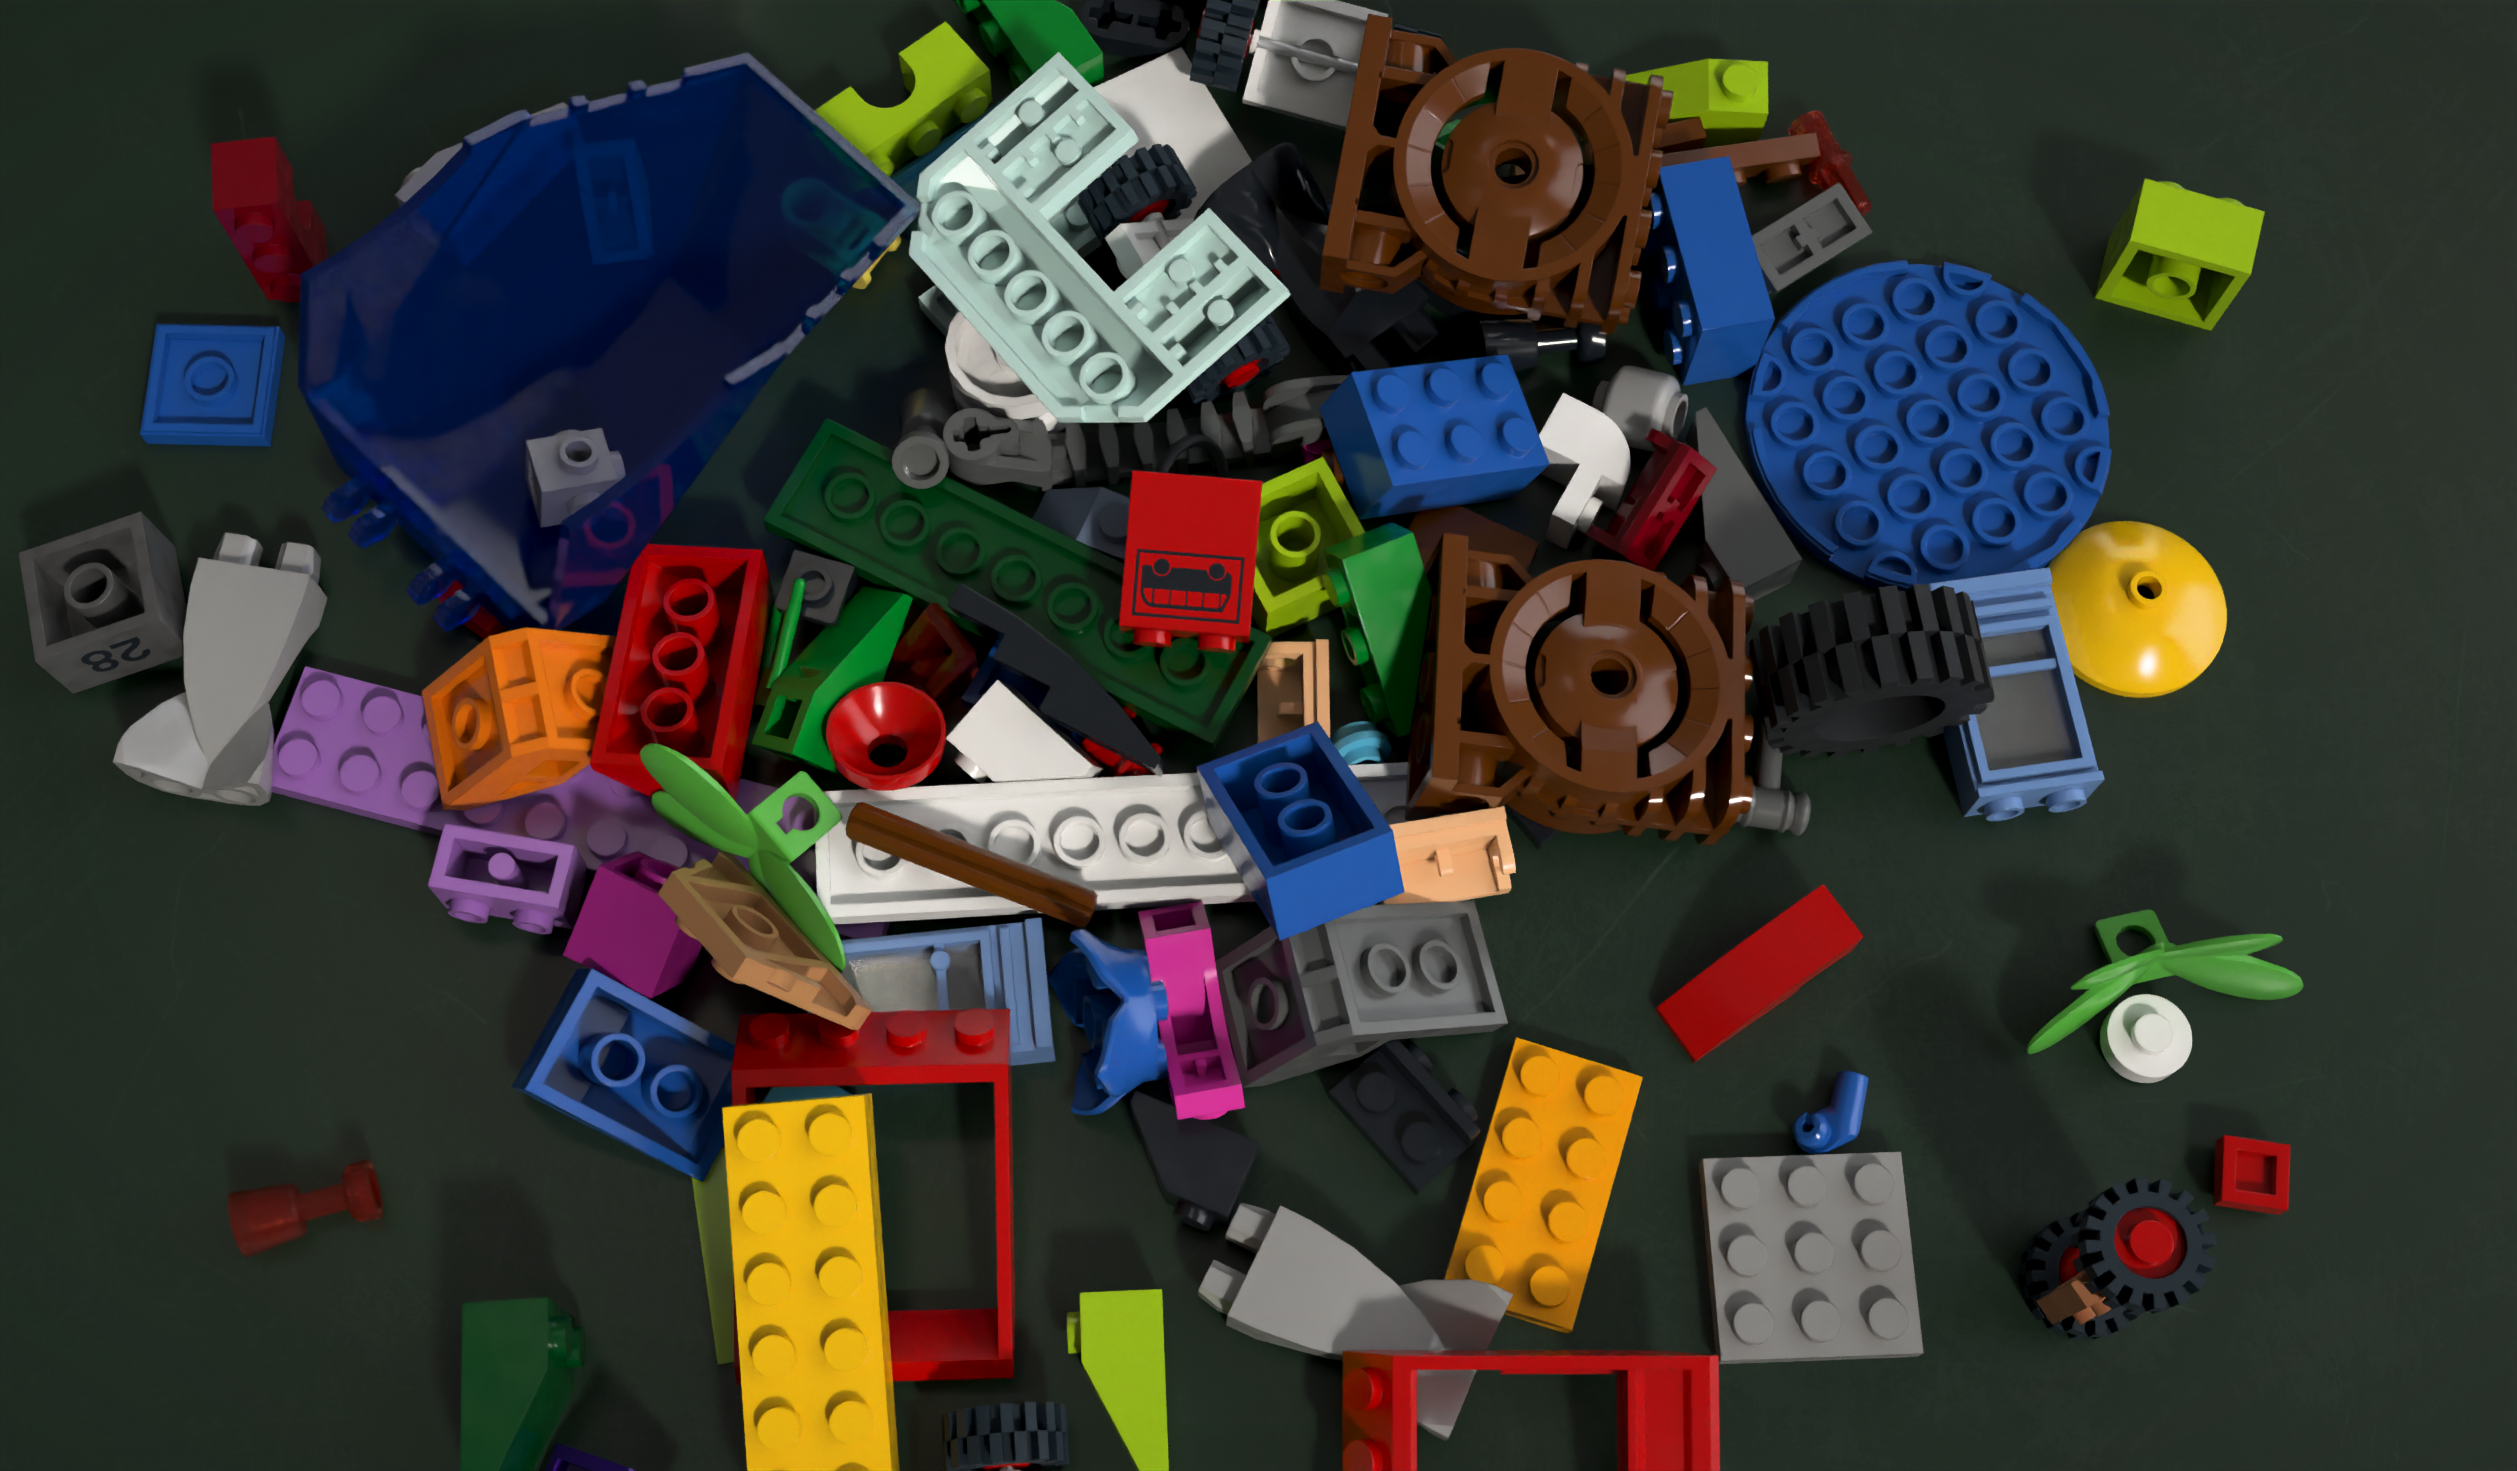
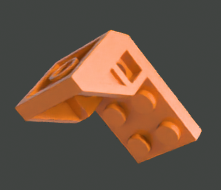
(516, 714)

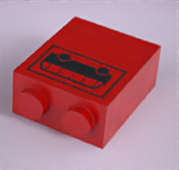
(1190, 560)

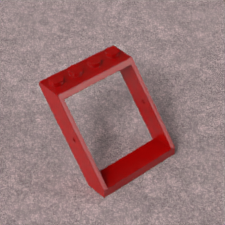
(907, 1050)

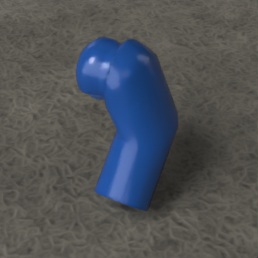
(1835, 1123)

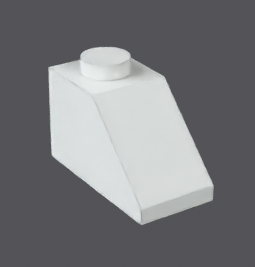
(1014, 742)

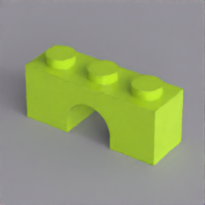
(945, 88)

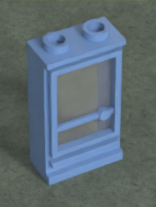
(2034, 735)
(962, 971)

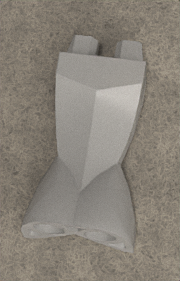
(238, 646)
(1329, 1298)

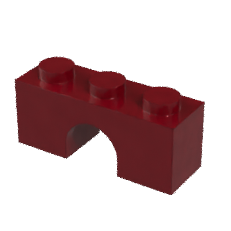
(261, 216)

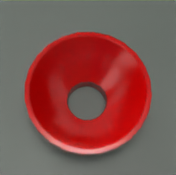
(880, 716)

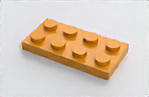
(1544, 1181)

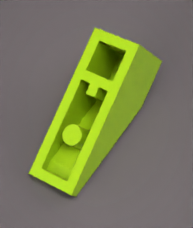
(1722, 92)
(1125, 1364)

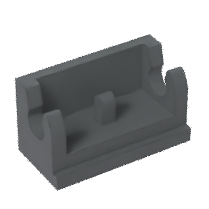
(1808, 237)

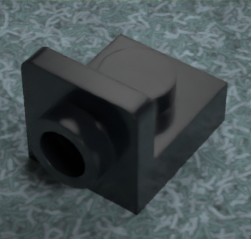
(827, 587)

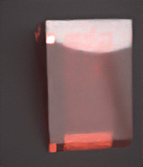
(934, 658)

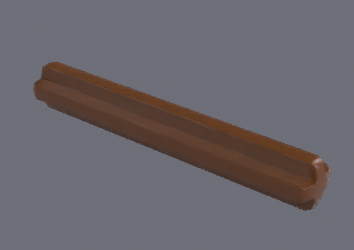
(971, 864)

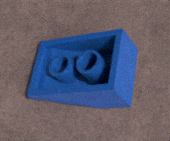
(633, 1073)

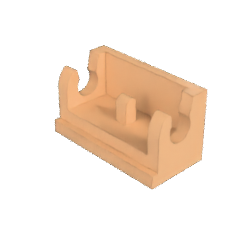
(1293, 688)
(1454, 857)

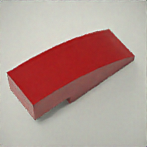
(1759, 973)

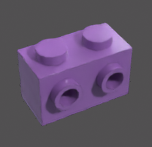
(508, 878)

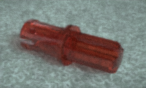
(1833, 164)

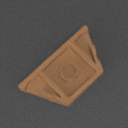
(757, 940)

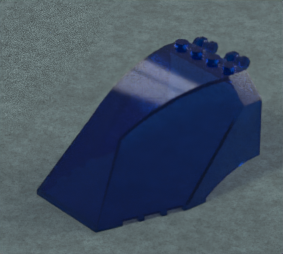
(580, 276)

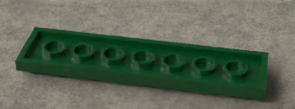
(929, 540)

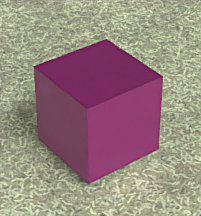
(631, 930)

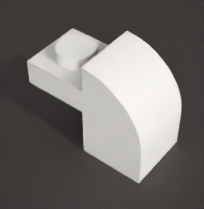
(1589, 459)

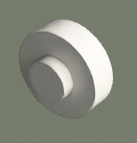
(2146, 1038)

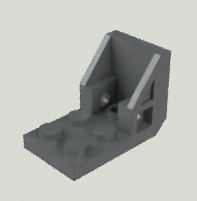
(1356, 987)

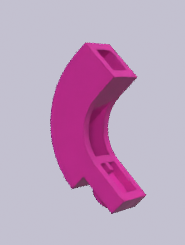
(1195, 1035)

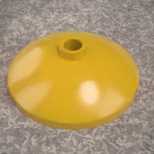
(2116, 634)

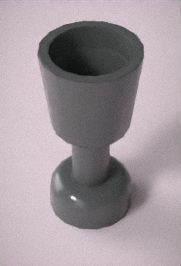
(921, 454)

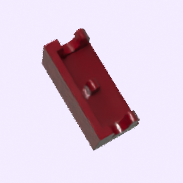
(1656, 503)

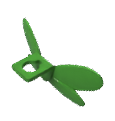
(709, 815)
(2212, 963)

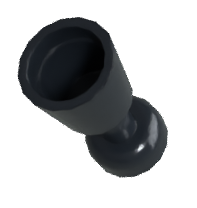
(1525, 344)

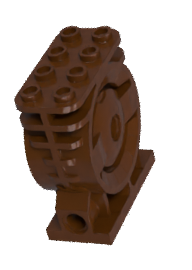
(1530, 104)
(1617, 625)

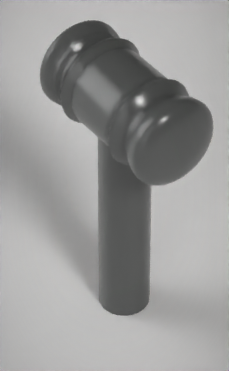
(1770, 805)

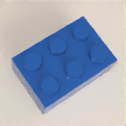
(1706, 273)
(1433, 435)
(1300, 830)

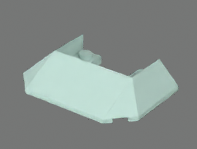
(1037, 300)

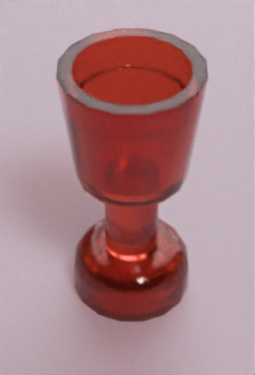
(280, 1213)

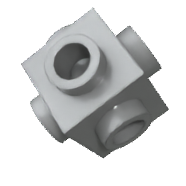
(569, 472)

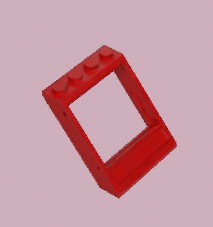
(1662, 1402)

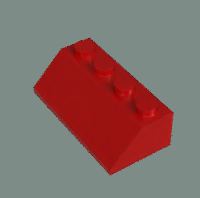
(685, 662)

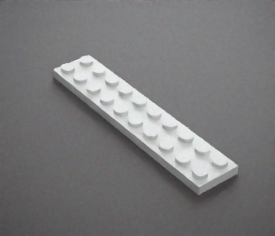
(1120, 836)

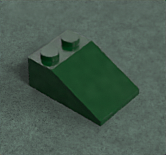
(515, 1380)

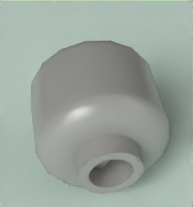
(1641, 401)

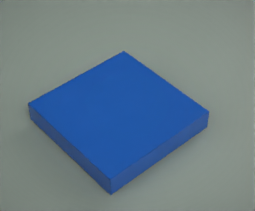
(213, 385)

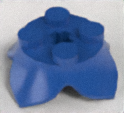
(1119, 1009)

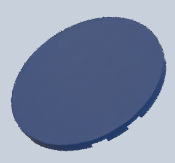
(1926, 426)

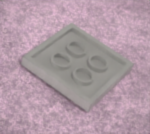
(1810, 1258)

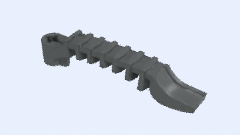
(1029, 455)

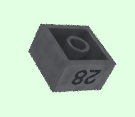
(104, 602)

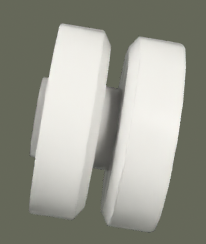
(986, 381)

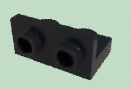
(1407, 1113)

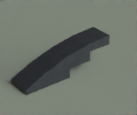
(1072, 696)

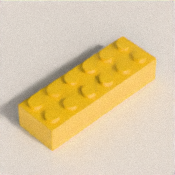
(810, 1285)

